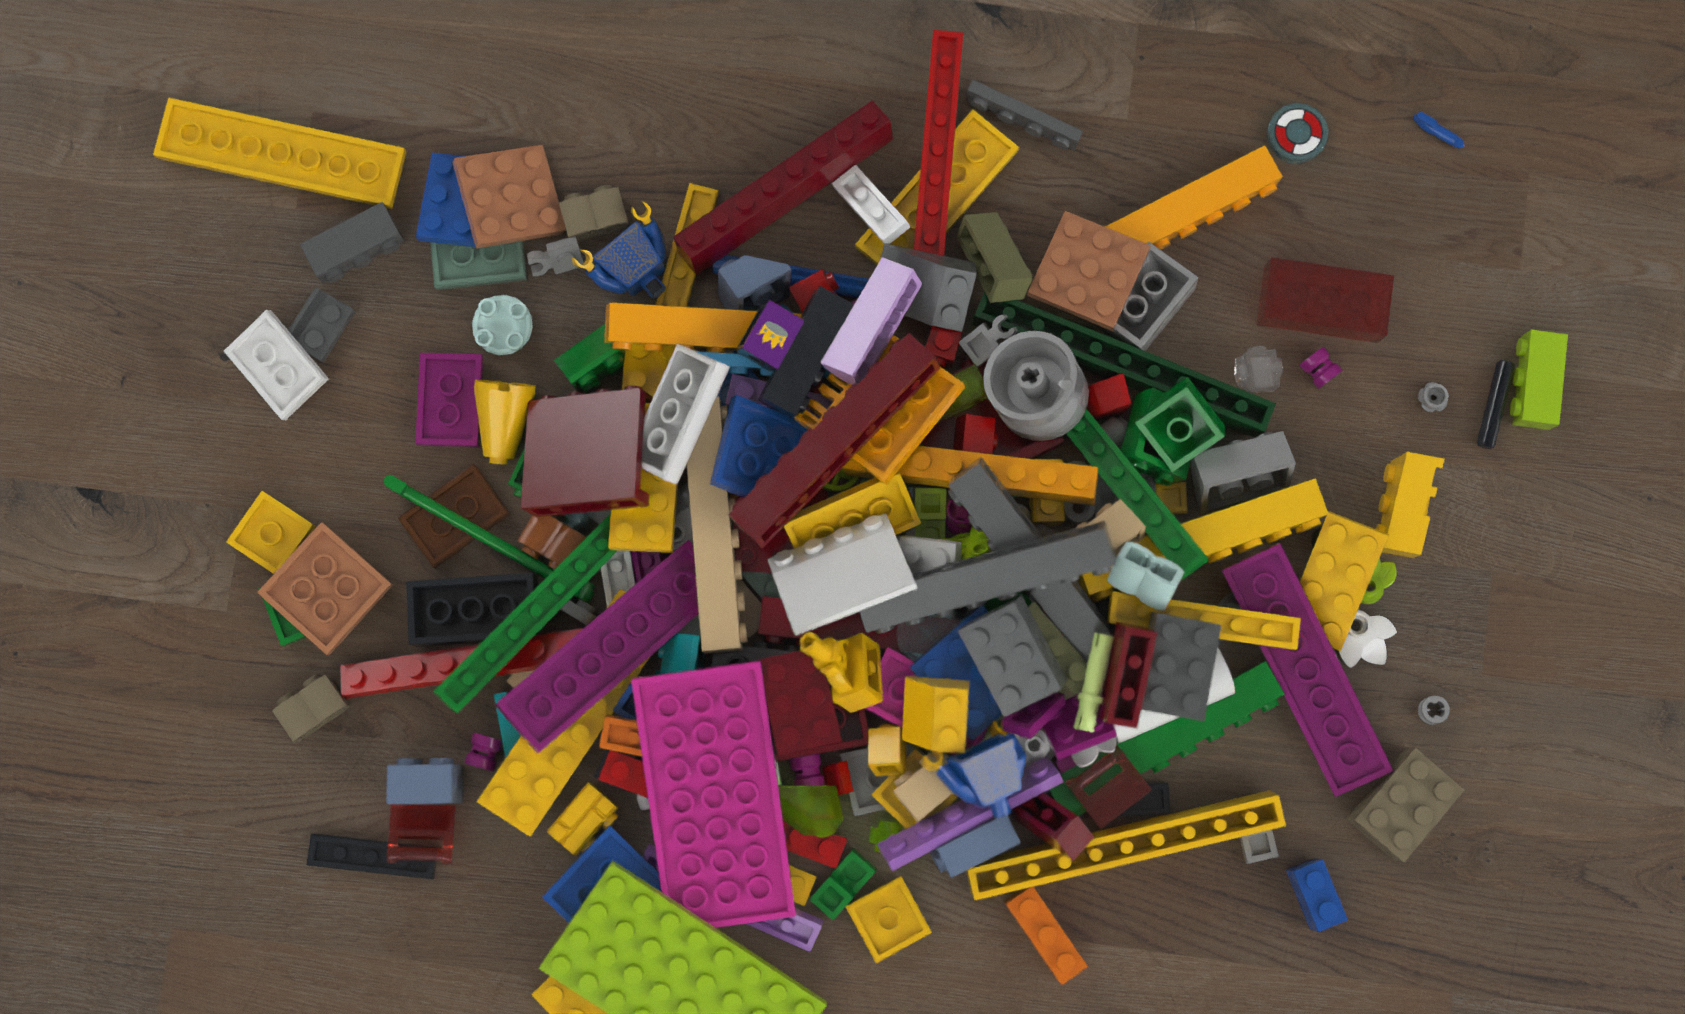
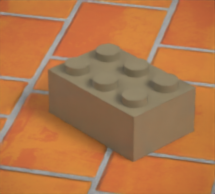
(1405, 805)

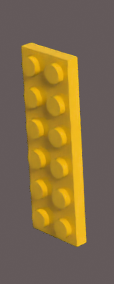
(978, 158)

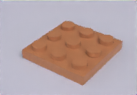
(509, 196)
(1088, 270)
(325, 588)

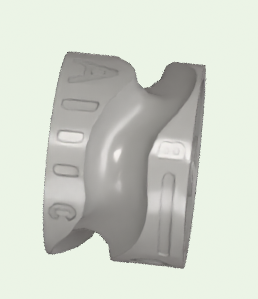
(1036, 385)

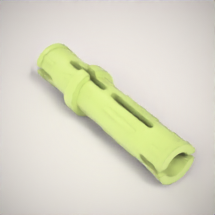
(1093, 683)

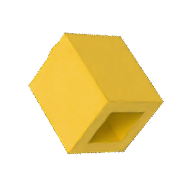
(887, 750)

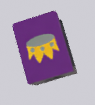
(769, 336)

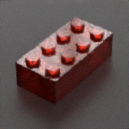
(1325, 300)

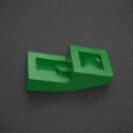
(843, 884)

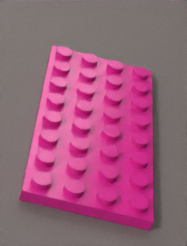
(714, 793)

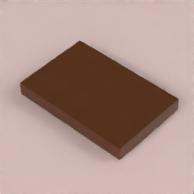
(466, 495)

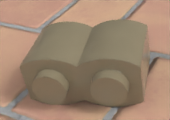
(594, 213)
(310, 708)

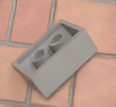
(1154, 300)
(1242, 471)

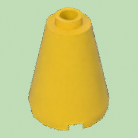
(501, 417)

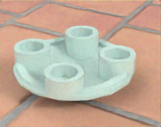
(502, 324)

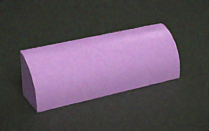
(872, 321)

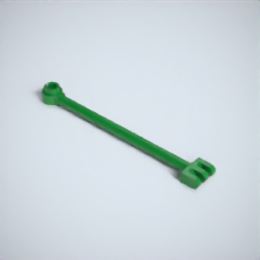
(405, 491)

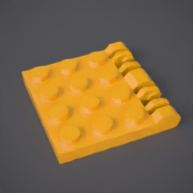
(904, 431)

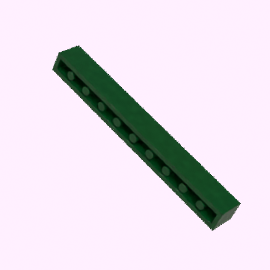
(1140, 368)

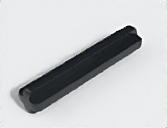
(1495, 404)

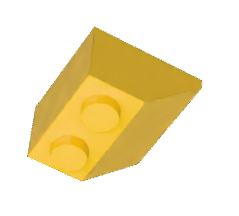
(936, 713)

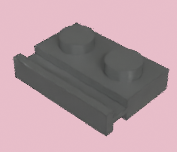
(320, 324)

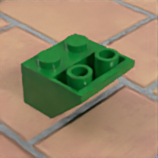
(590, 361)

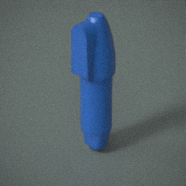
(1432, 127)

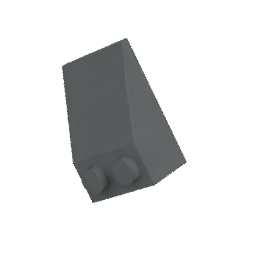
(944, 288)

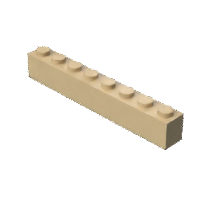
(715, 544)

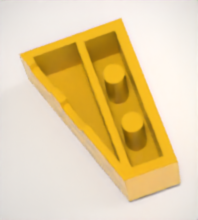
(1407, 502)

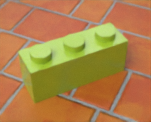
(1539, 379)

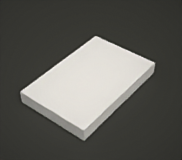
(276, 364)

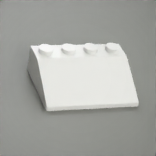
(841, 573)

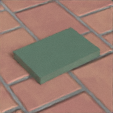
(467, 267)

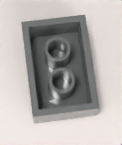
(1012, 656)
(1181, 666)

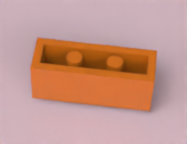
(1045, 934)

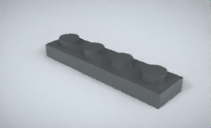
(1013, 111)

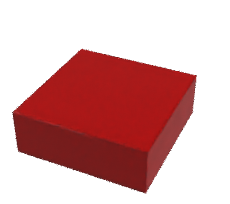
(839, 776)

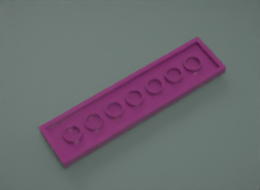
(604, 651)
(1311, 674)

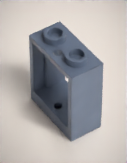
(975, 846)

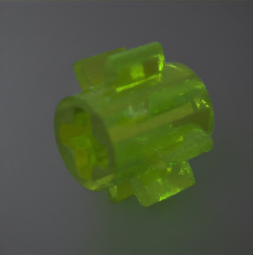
(883, 832)

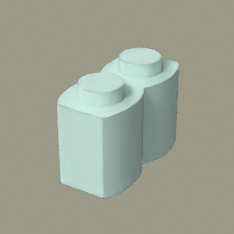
(1145, 575)

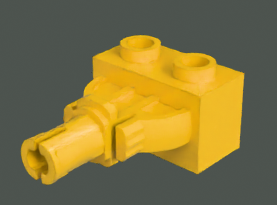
(850, 666)

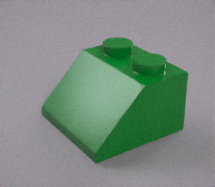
(1180, 424)

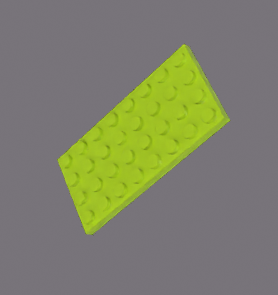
(650, 955)

